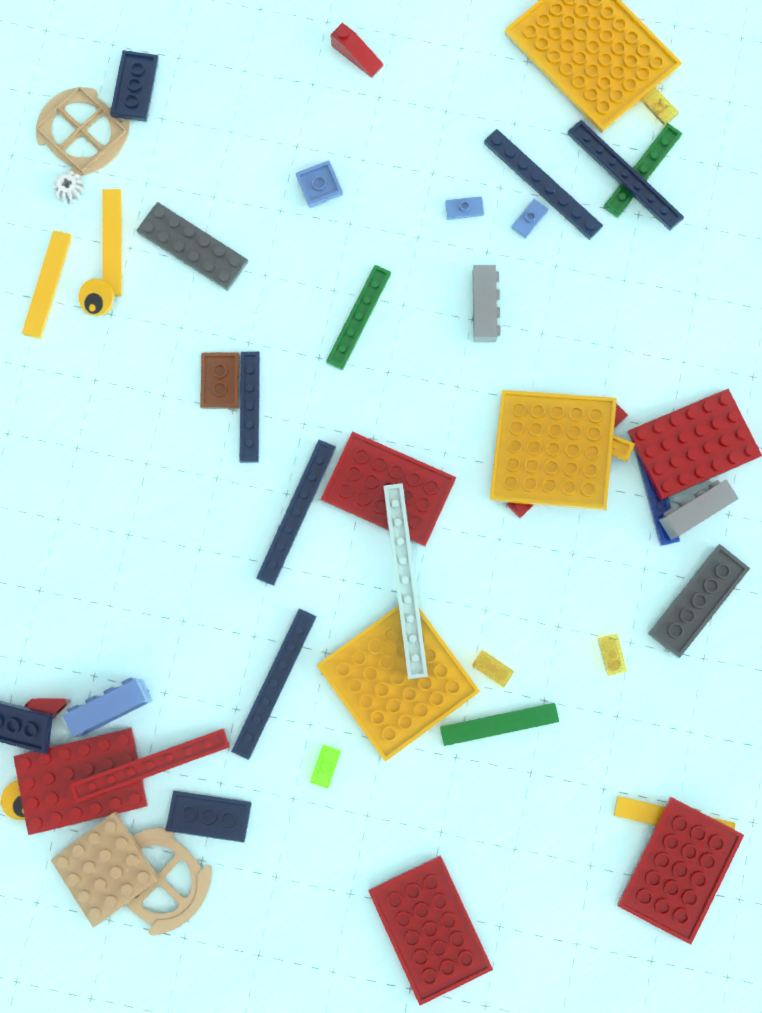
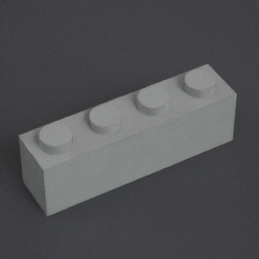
(485, 303)
(698, 509)

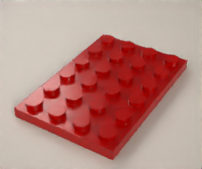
(694, 444)
(369, 466)
(47, 776)
(680, 870)
(430, 930)

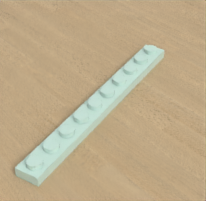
(405, 581)

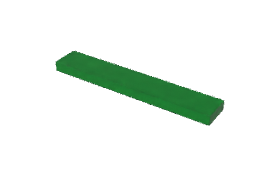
(645, 167)
(358, 317)
(499, 724)

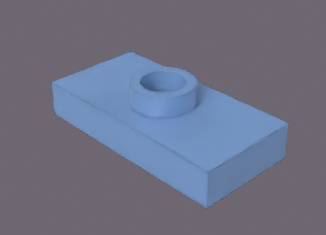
(464, 208)
(529, 218)

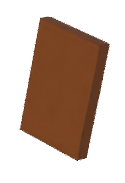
(219, 380)

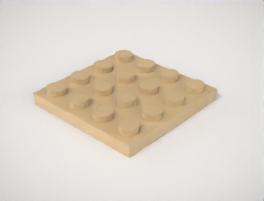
(104, 869)

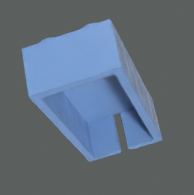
(107, 708)

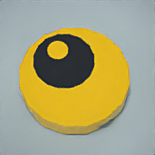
(96, 297)
(12, 802)

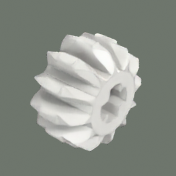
(61, 186)

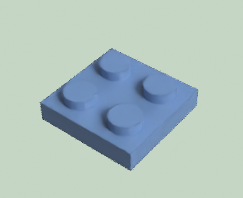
(319, 184)

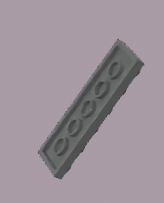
(192, 246)
(698, 601)

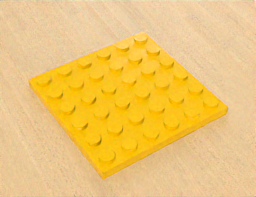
(553, 449)
(376, 690)

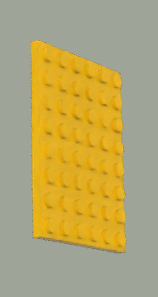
(594, 54)

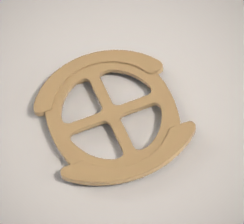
(105, 153)
(188, 905)

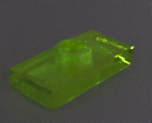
(325, 766)

